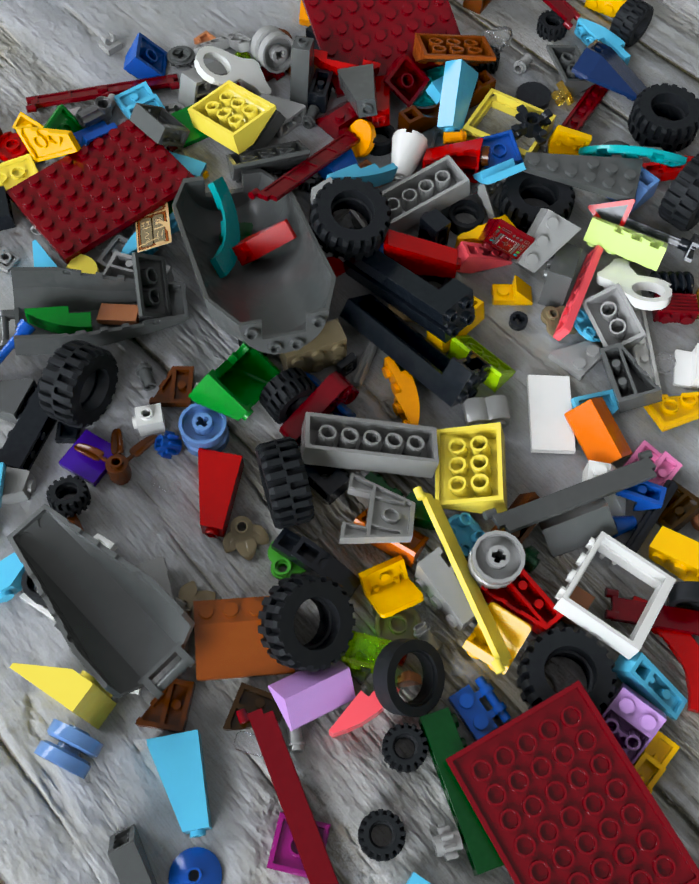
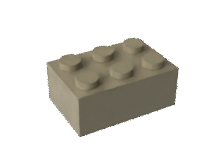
(321, 352)

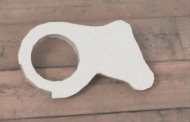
(238, 69)
(620, 272)

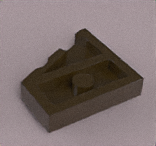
(679, 510)
(250, 699)

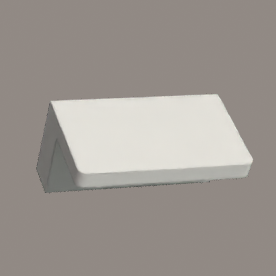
(687, 368)

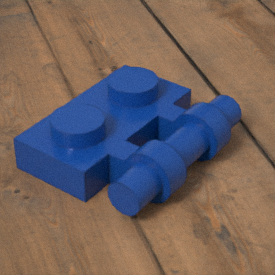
(473, 713)

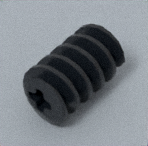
(680, 281)

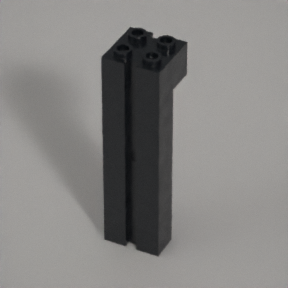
(439, 311)
(445, 376)

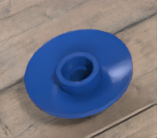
(196, 859)

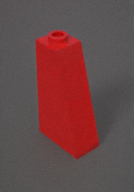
(383, 104)
(421, 255)
(218, 488)

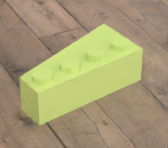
(625, 243)

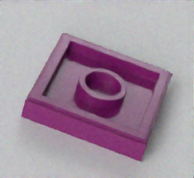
(284, 853)

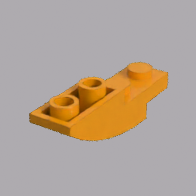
(403, 387)

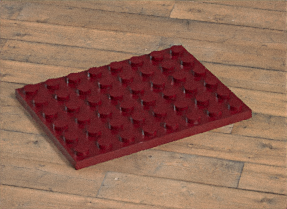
(376, 29)
(99, 190)
(568, 800)

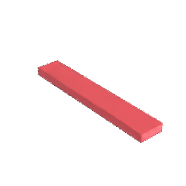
(578, 293)

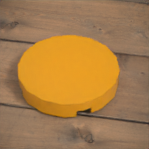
(366, 132)

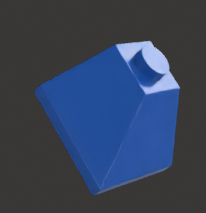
(145, 59)

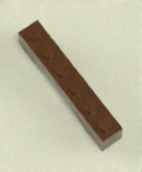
(425, 118)

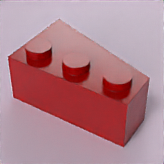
(465, 155)
(526, 601)

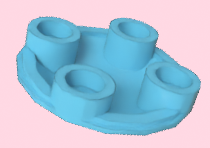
(585, 327)
(465, 530)

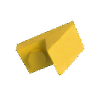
(512, 294)

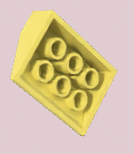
(232, 116)
(471, 468)
(73, 690)

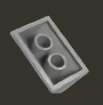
(614, 318)

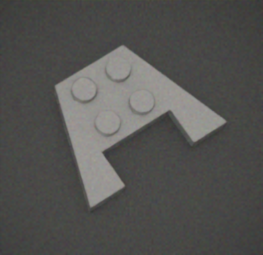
(388, 515)

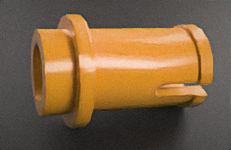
(454, 137)

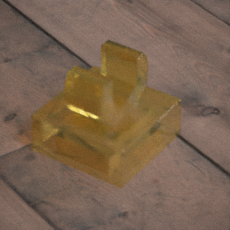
(563, 94)

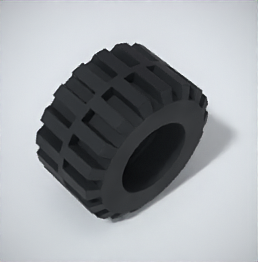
(632, 21)
(286, 393)

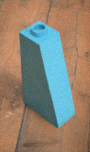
(456, 95)
(183, 774)

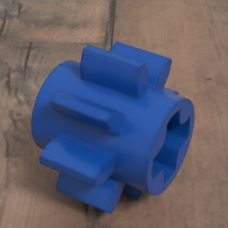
(168, 444)

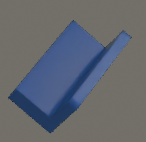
(92, 132)

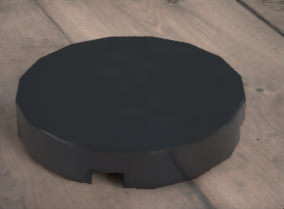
(534, 94)

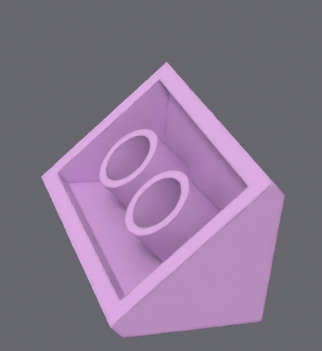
(312, 694)

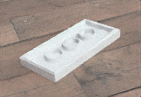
(547, 403)

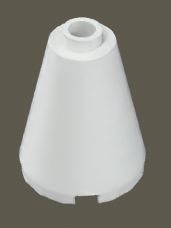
(407, 152)

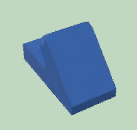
(645, 495)

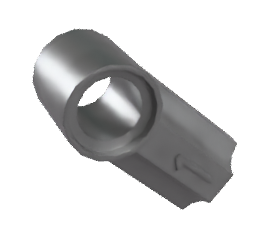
(99, 111)

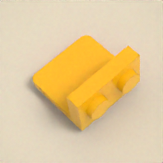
(567, 141)
(389, 587)
(513, 631)

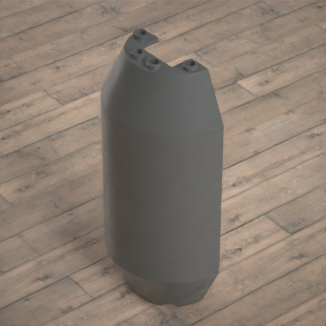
(274, 300)

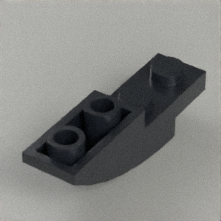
(314, 559)

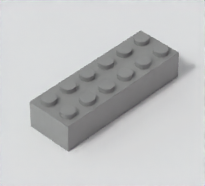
(427, 189)
(369, 445)

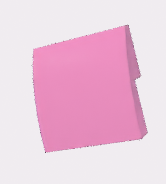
(666, 464)

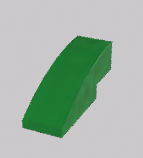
(59, 319)

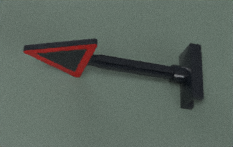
(618, 213)

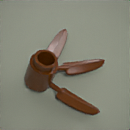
(117, 464)

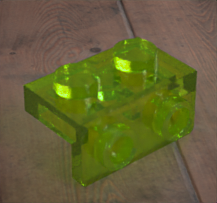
(364, 650)

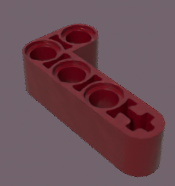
(323, 400)

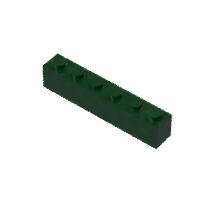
(442, 743)

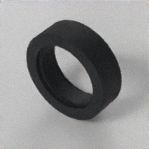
(432, 682)

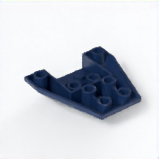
(605, 68)

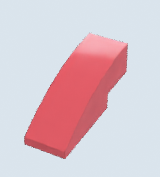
(357, 714)

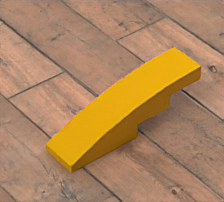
(655, 758)

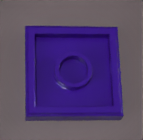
(83, 466)

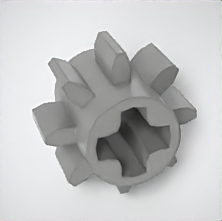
(447, 843)

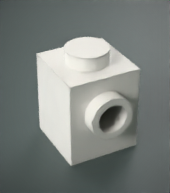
(149, 419)

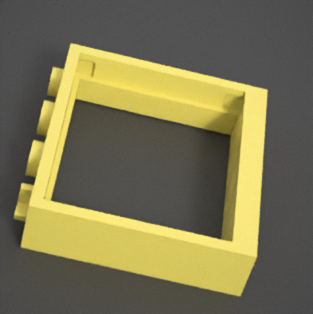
(507, 105)

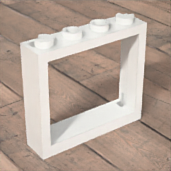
(635, 565)

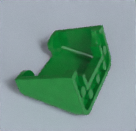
(235, 383)

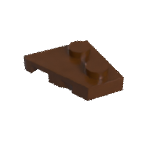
(176, 388)
(171, 709)

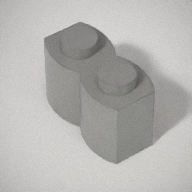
(486, 410)

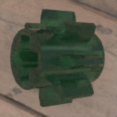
(531, 559)

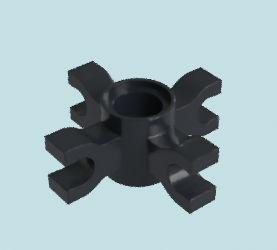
(531, 124)

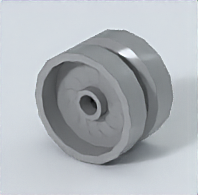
(272, 49)
(507, 551)

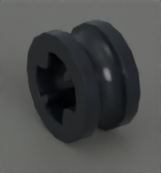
(522, 318)

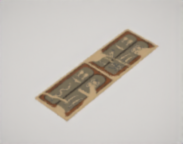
(153, 229)

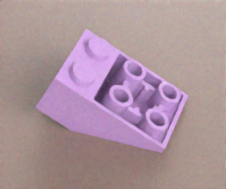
(633, 721)

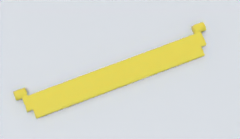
(469, 585)

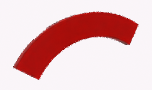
(687, 653)

